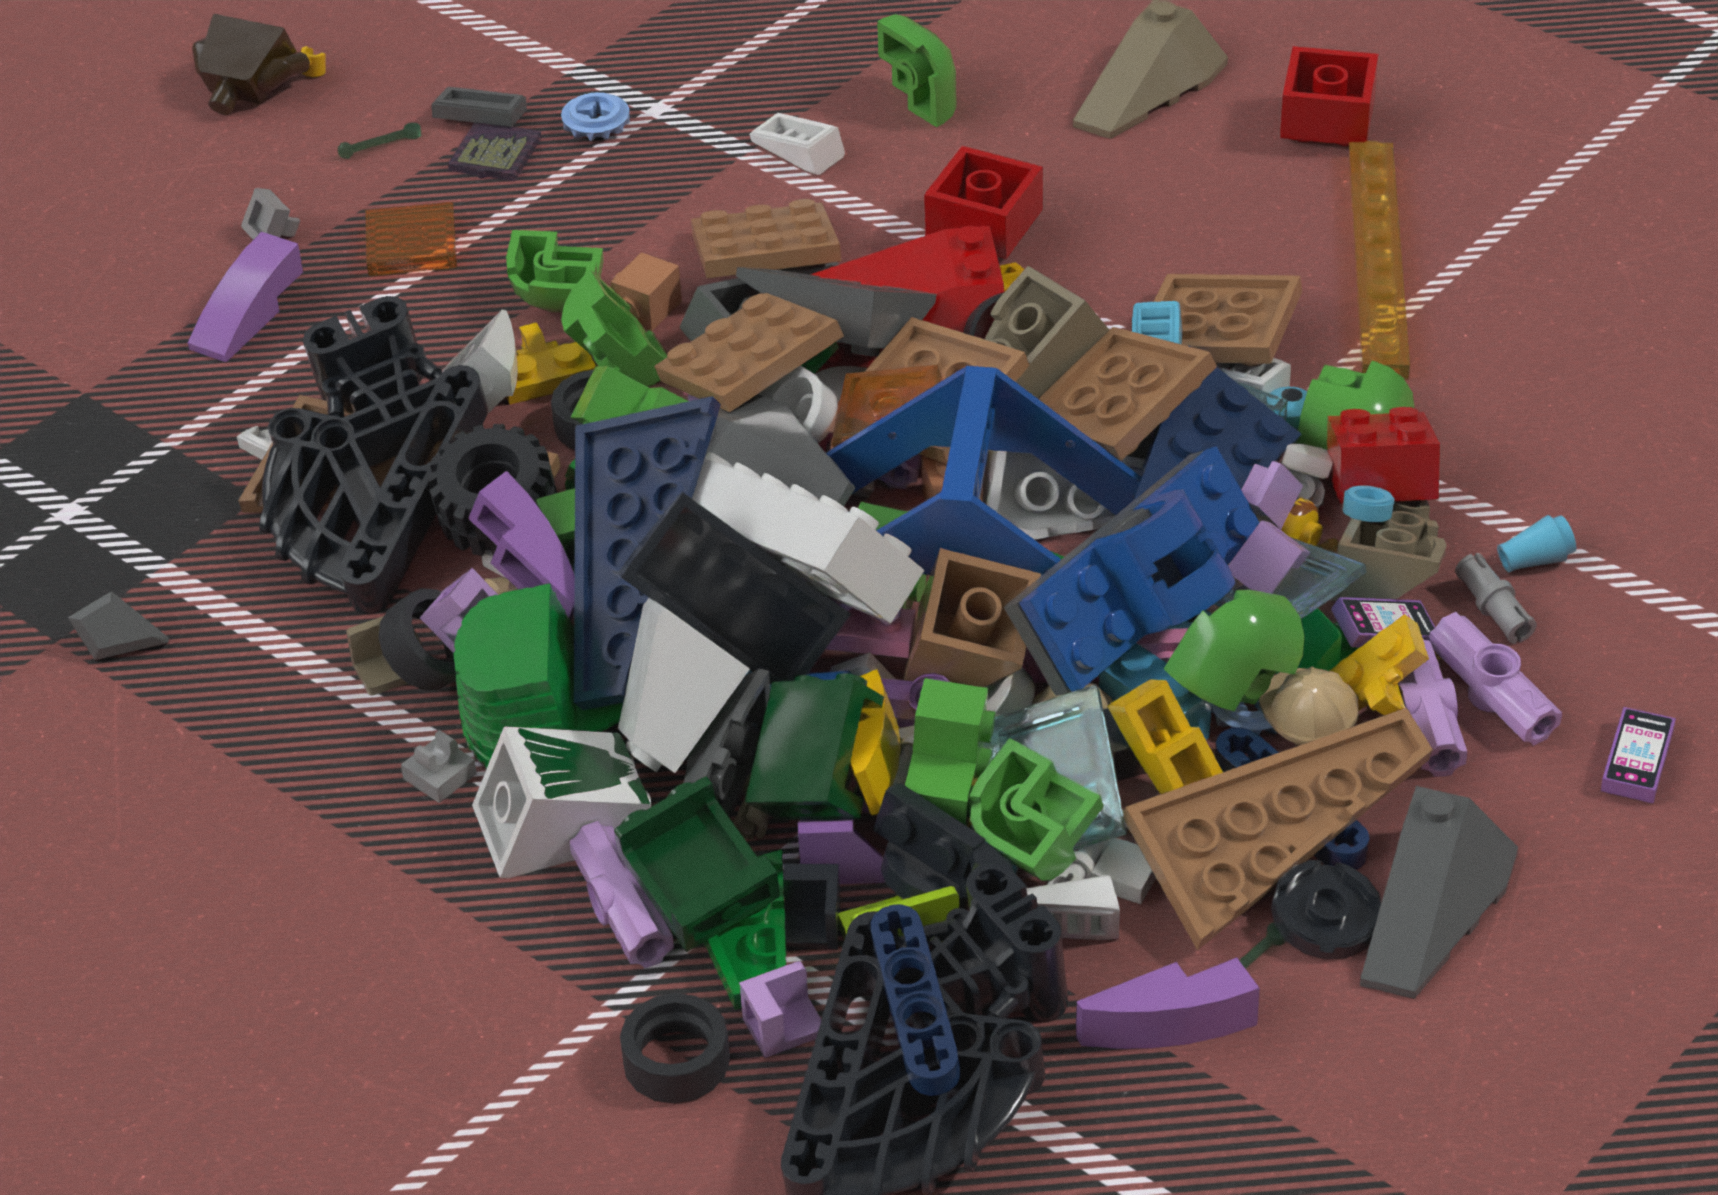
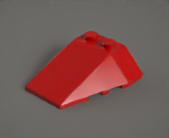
(951, 263)

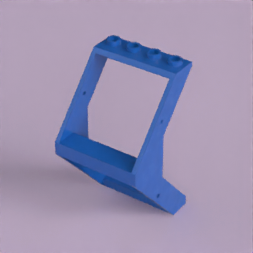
(971, 415)

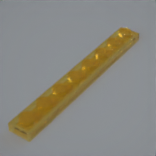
(1378, 257)

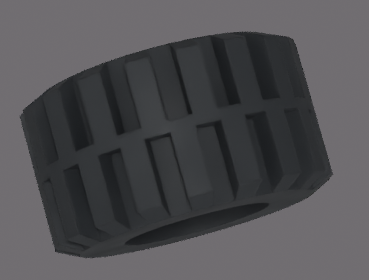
(472, 465)

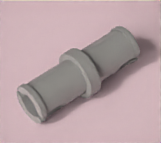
(1495, 598)

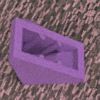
(840, 844)

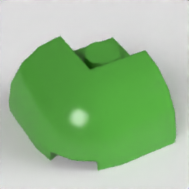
(919, 67)
(547, 272)
(610, 332)
(1347, 389)
(1239, 649)
(1031, 811)

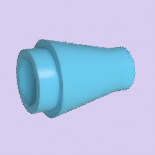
(1540, 544)

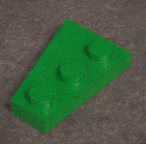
(753, 943)

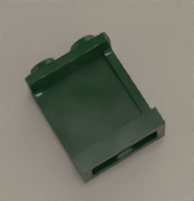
(809, 748)
(695, 863)

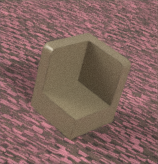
(369, 660)

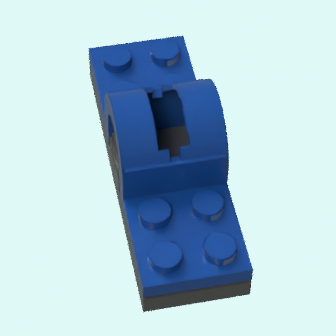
(1137, 573)

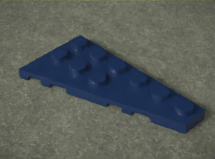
(1219, 416)
(623, 484)

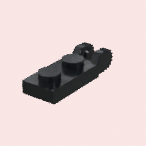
(933, 835)

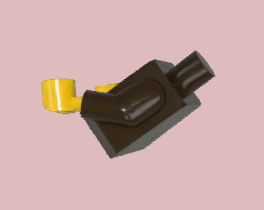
(248, 61)

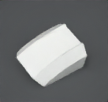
(493, 357)

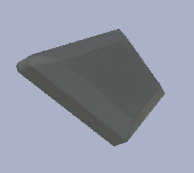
(114, 628)

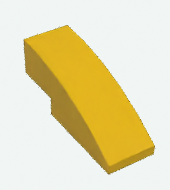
(1162, 737)
(876, 748)

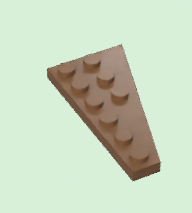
(1240, 831)

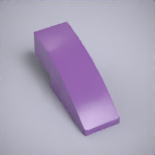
(246, 296)
(525, 541)
(1170, 1008)

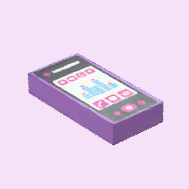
(1366, 617)
(1638, 755)

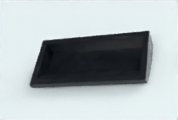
(733, 592)

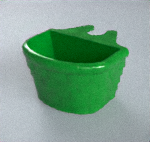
(519, 670)

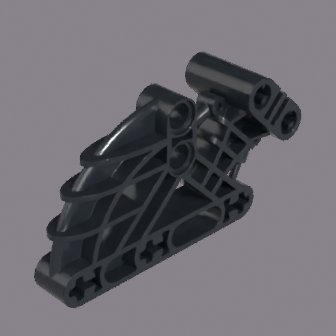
(391, 416)
(993, 955)

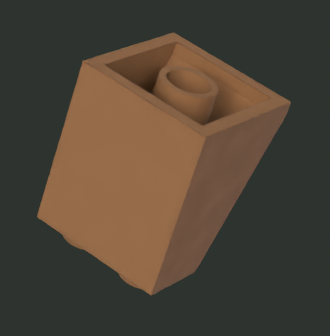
(963, 621)

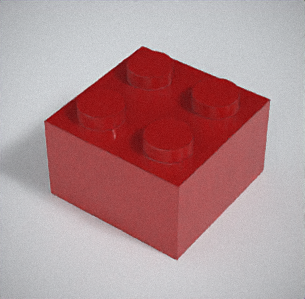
(1328, 95)
(986, 191)
(1385, 452)

